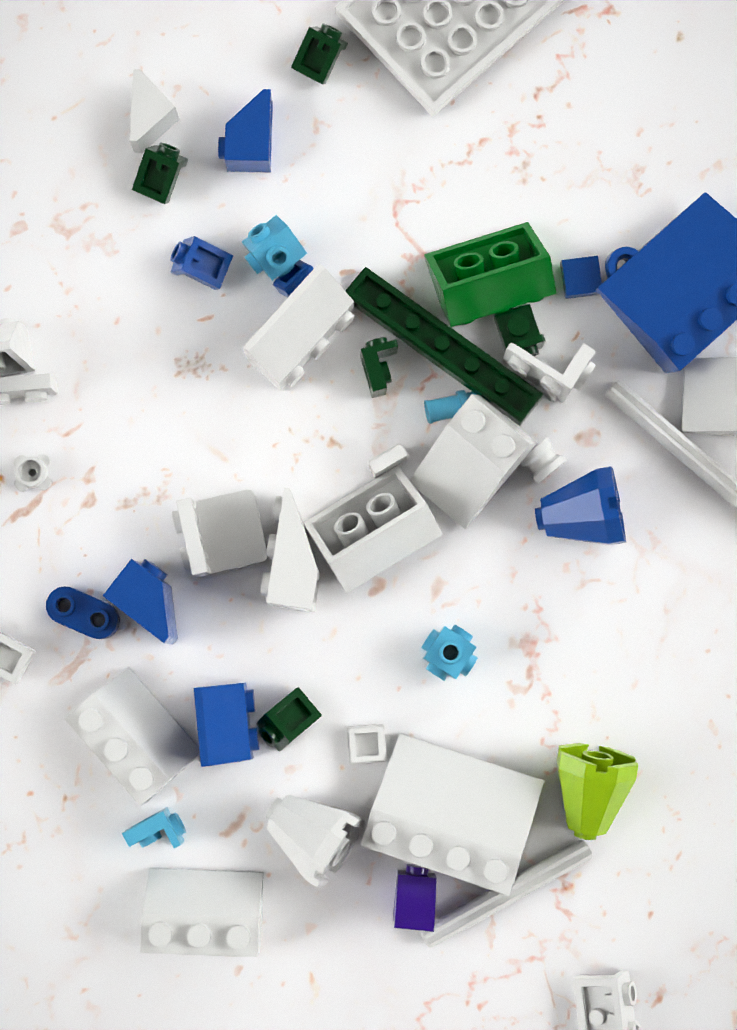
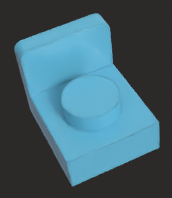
(149, 829)

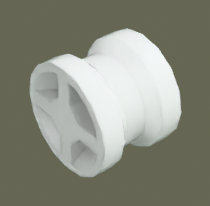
(543, 460)

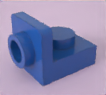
(201, 261)

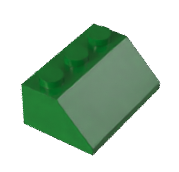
(491, 274)

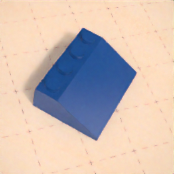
(680, 285)

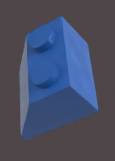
(145, 599)
(225, 723)

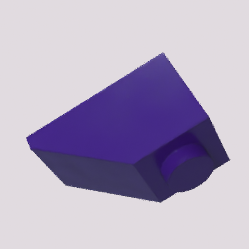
(415, 899)

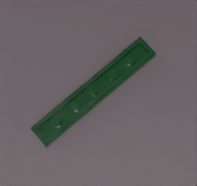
(443, 346)

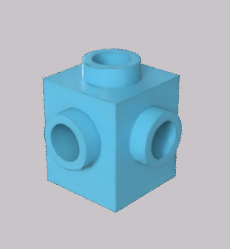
(273, 248)
(438, 663)

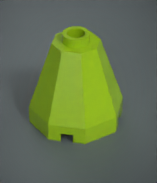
(593, 786)

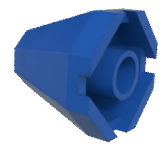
(584, 510)

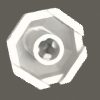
(313, 835)

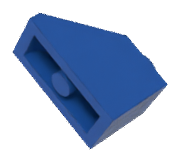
(249, 136)

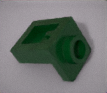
(319, 52)
(159, 172)
(520, 328)
(377, 372)
(287, 719)

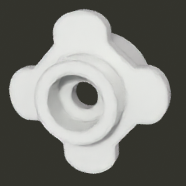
(24, 465)

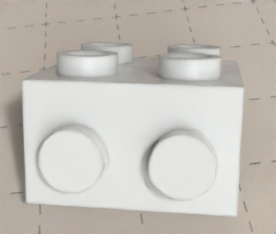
(549, 381)
(220, 533)

